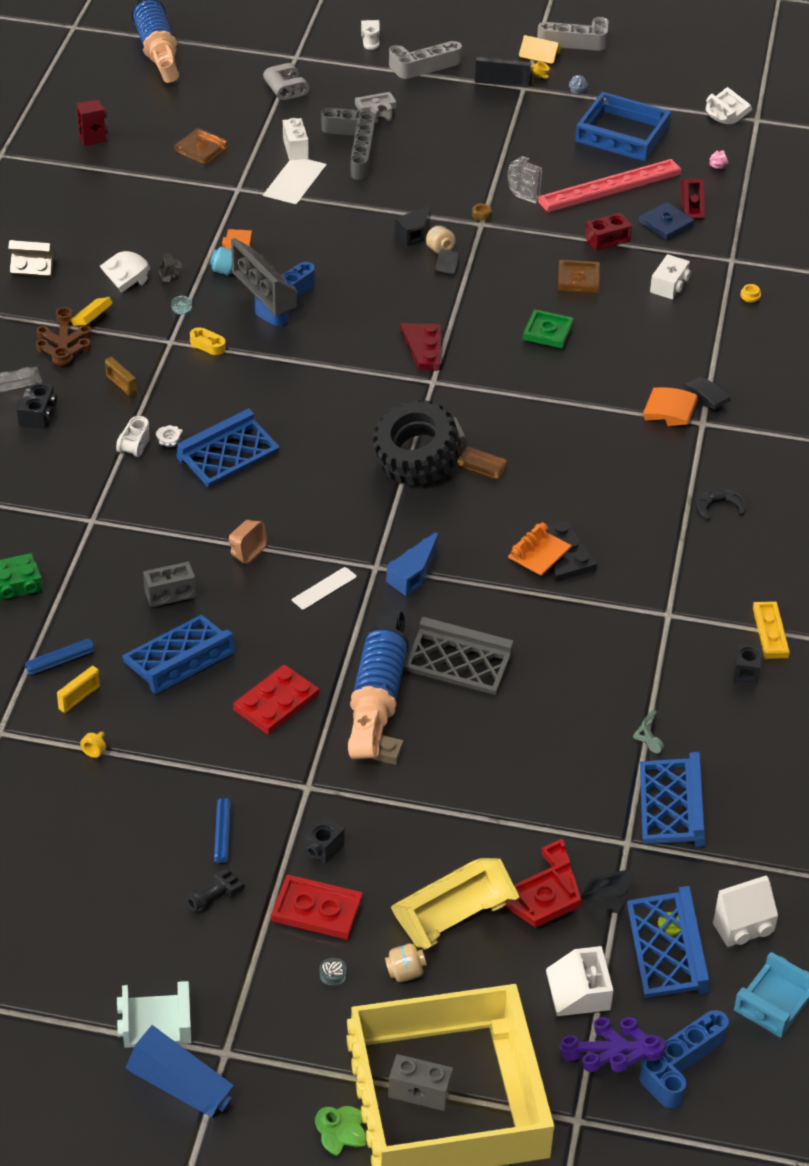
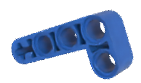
(300, 277)
(707, 1032)

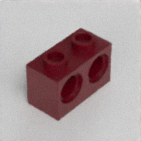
(608, 231)

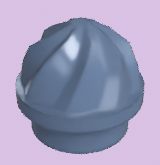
(578, 84)

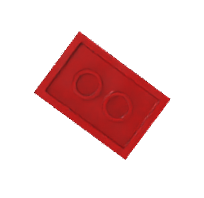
(276, 699)
(316, 906)

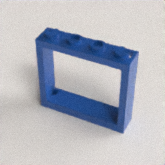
(619, 142)

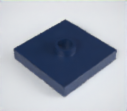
(666, 220)

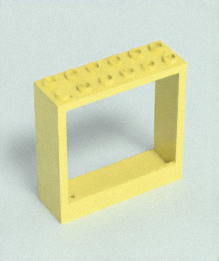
(451, 1013)

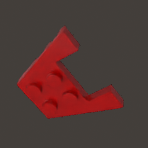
(548, 892)

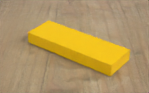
(770, 630)

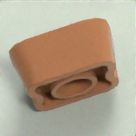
(248, 540)

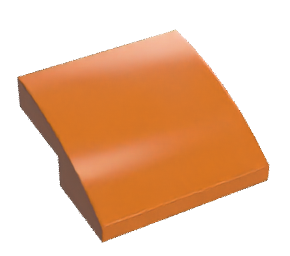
(670, 404)

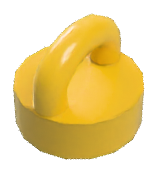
(93, 744)

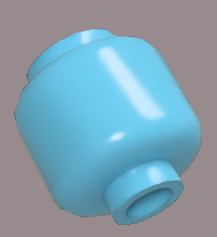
(222, 261)

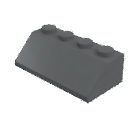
(262, 279)

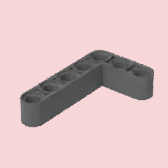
(357, 123)

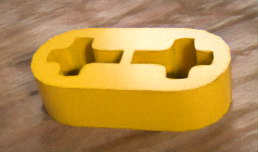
(207, 341)

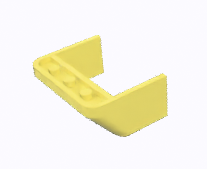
(453, 898)

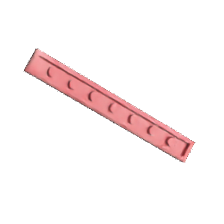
(609, 185)

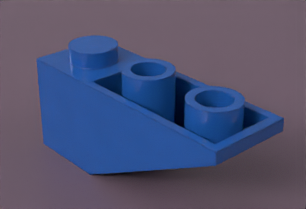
(411, 568)

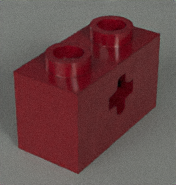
(91, 122)

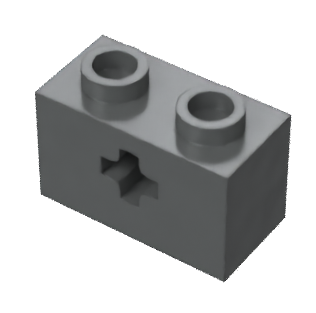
(420, 1082)

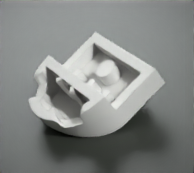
(727, 107)
(126, 269)

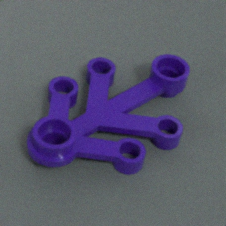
(646, 1046)

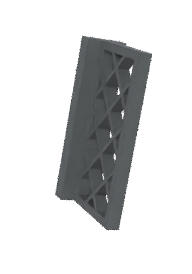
(465, 641)

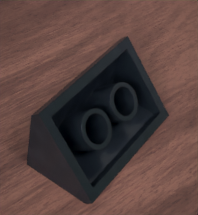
(503, 72)

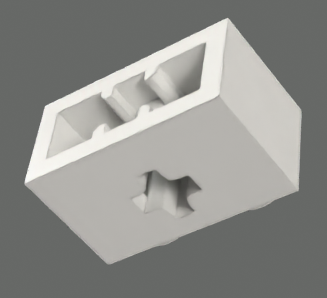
(295, 139)
(670, 276)

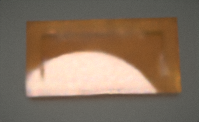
(482, 462)

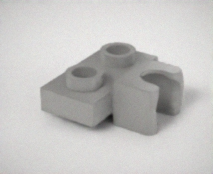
(379, 104)

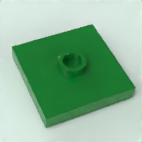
(548, 328)

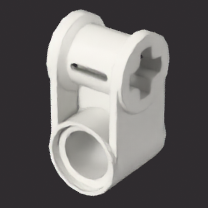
(370, 32)
(134, 436)

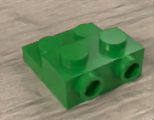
(19, 576)

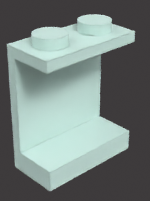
(166, 1013)

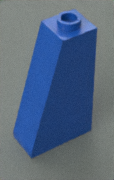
(178, 1072)

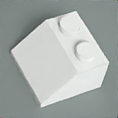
(745, 912)

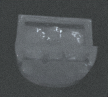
(525, 179)
(19, 378)

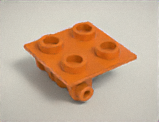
(538, 549)

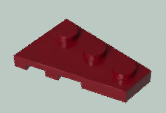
(424, 344)

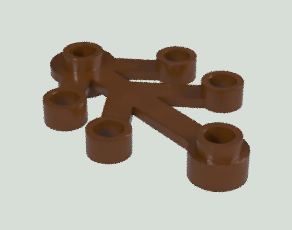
(62, 354)

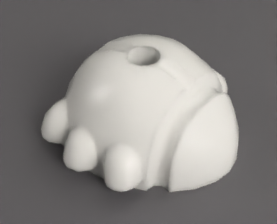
(169, 435)

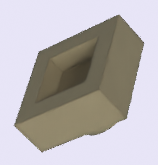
(389, 750)

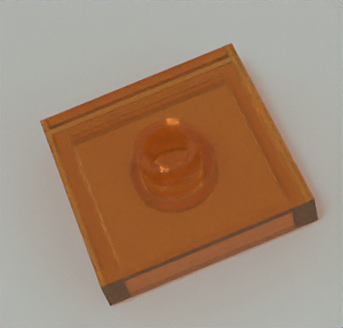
(201, 145)
(578, 276)

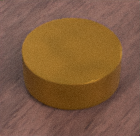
(481, 212)

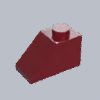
(693, 197)

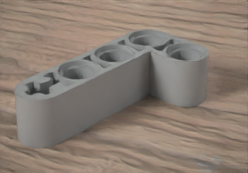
(576, 36)
(424, 61)

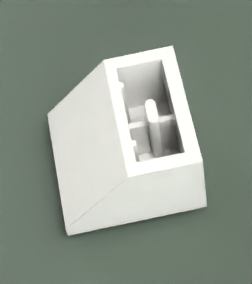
(580, 982)

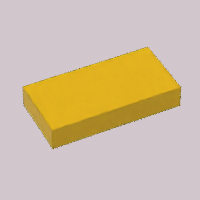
(91, 311)
(78, 689)

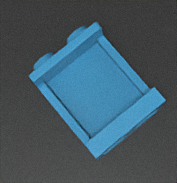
(775, 995)

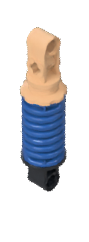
(156, 36)
(377, 683)

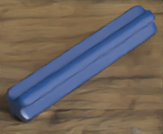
(59, 656)
(222, 830)

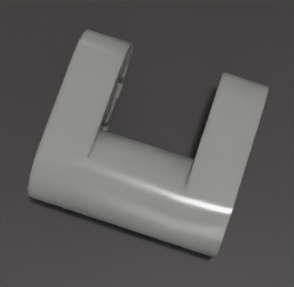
(282, 83)

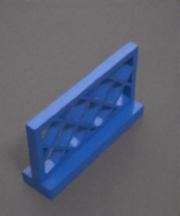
(217, 437)
(184, 662)
(693, 804)
(691, 939)

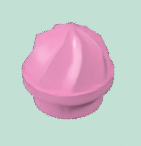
(718, 160)

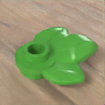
(344, 1129)

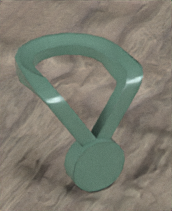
(654, 743)

